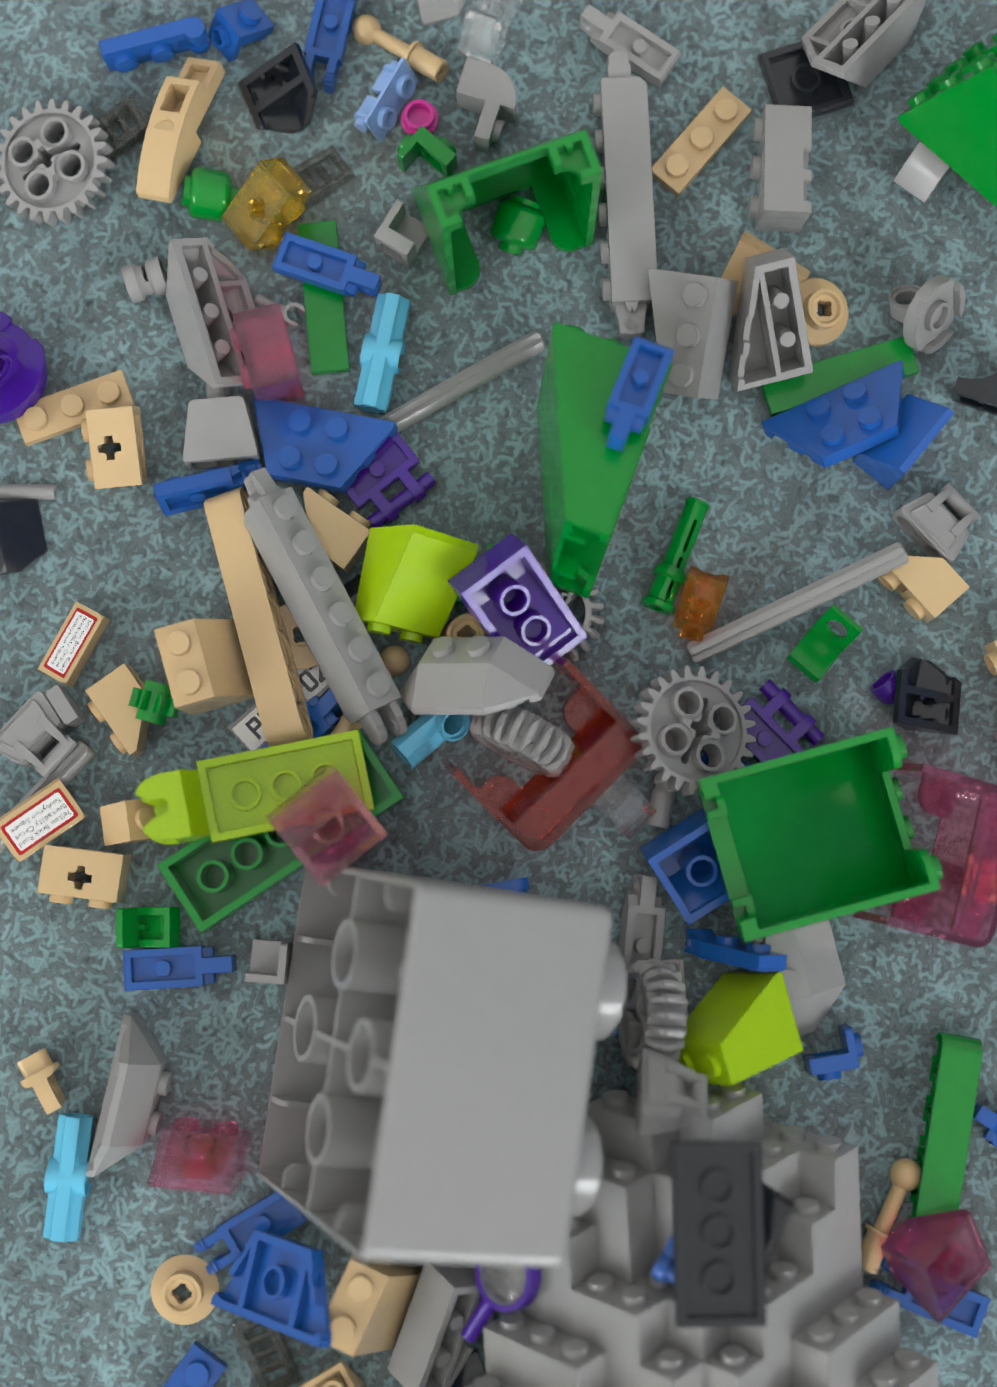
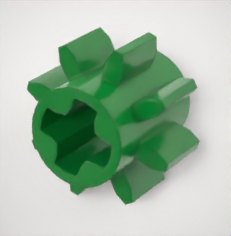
(153, 702)

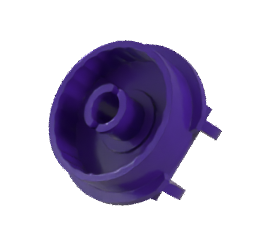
(21, 370)

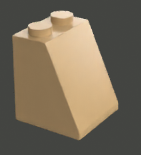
(204, 664)
(371, 1305)

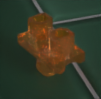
(699, 603)

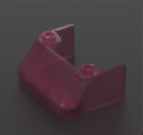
(967, 850)

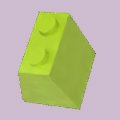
(407, 580)
(741, 1028)

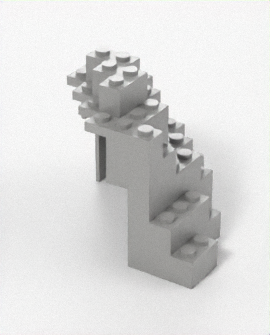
(613, 1323)

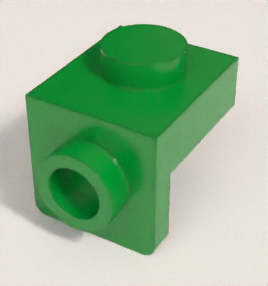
(435, 151)
(147, 927)

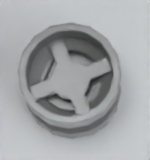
(137, 283)

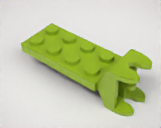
(238, 790)

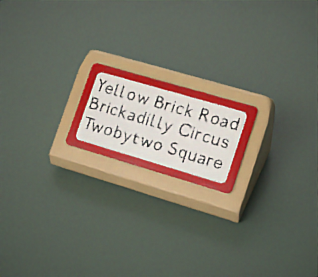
(74, 644)
(39, 820)

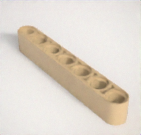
(258, 626)

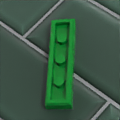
(325, 312)
(836, 372)

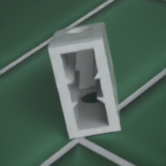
(219, 431)

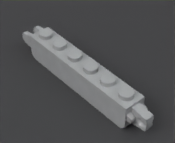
(627, 193)
(322, 608)

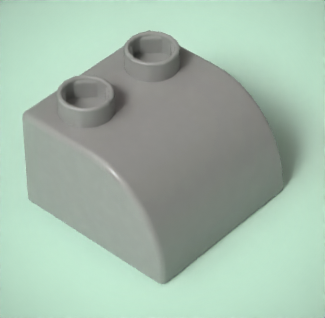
(441, 1068)

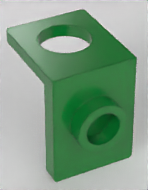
(821, 645)

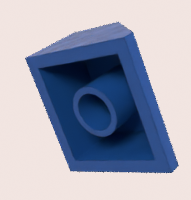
(918, 427)
(688, 866)

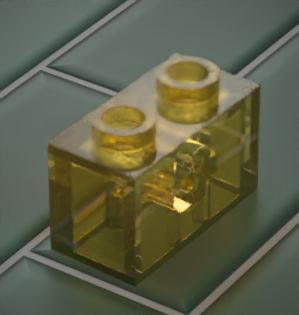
(267, 204)

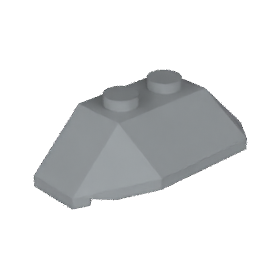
(861, 37)
(202, 298)
(474, 677)
(811, 972)
(131, 1095)

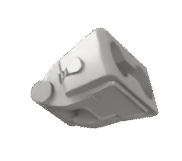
(934, 526)
(32, 732)
(663, 1095)

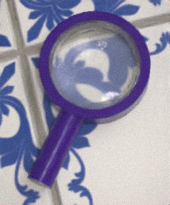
(501, 1290)

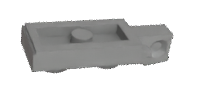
(647, 53)
(642, 921)

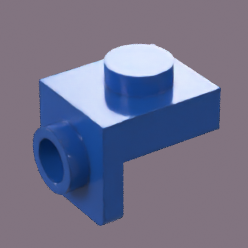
(237, 26)
(830, 1063)

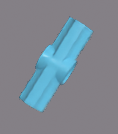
(381, 353)
(427, 735)
(67, 1178)

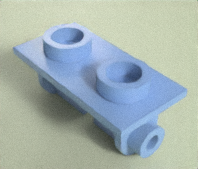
(394, 87)

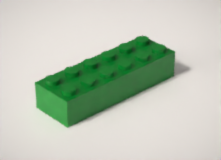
(230, 874)

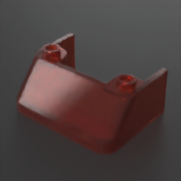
(550, 805)

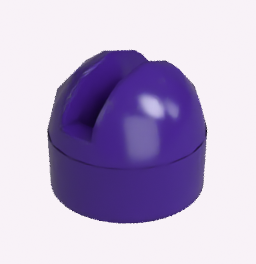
(885, 687)

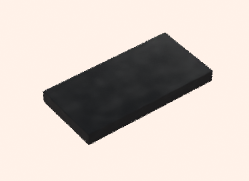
(718, 1233)

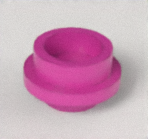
(419, 114)

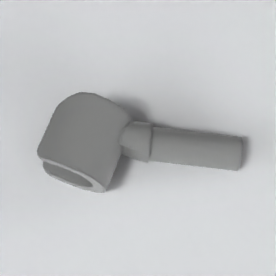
(262, 300)

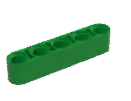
(948, 1124)

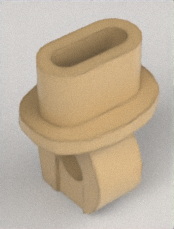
(38, 1073)

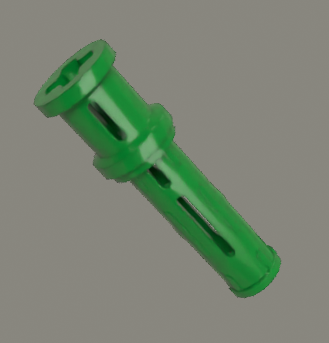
(670, 573)

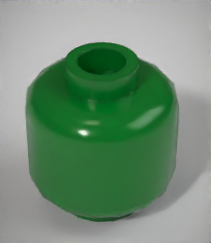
(207, 193)
(518, 225)

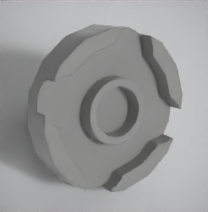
(929, 313)

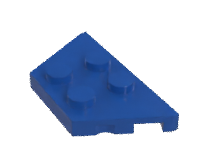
(844, 418)
(318, 444)
(280, 1287)

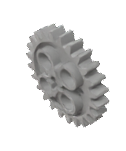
(54, 162)
(662, 715)

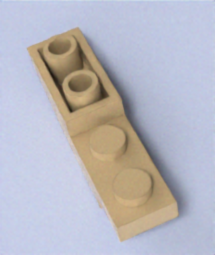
(172, 128)

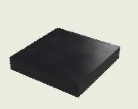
(797, 83)

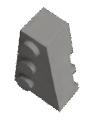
(781, 168)
(694, 320)
(770, 323)
(430, 1340)

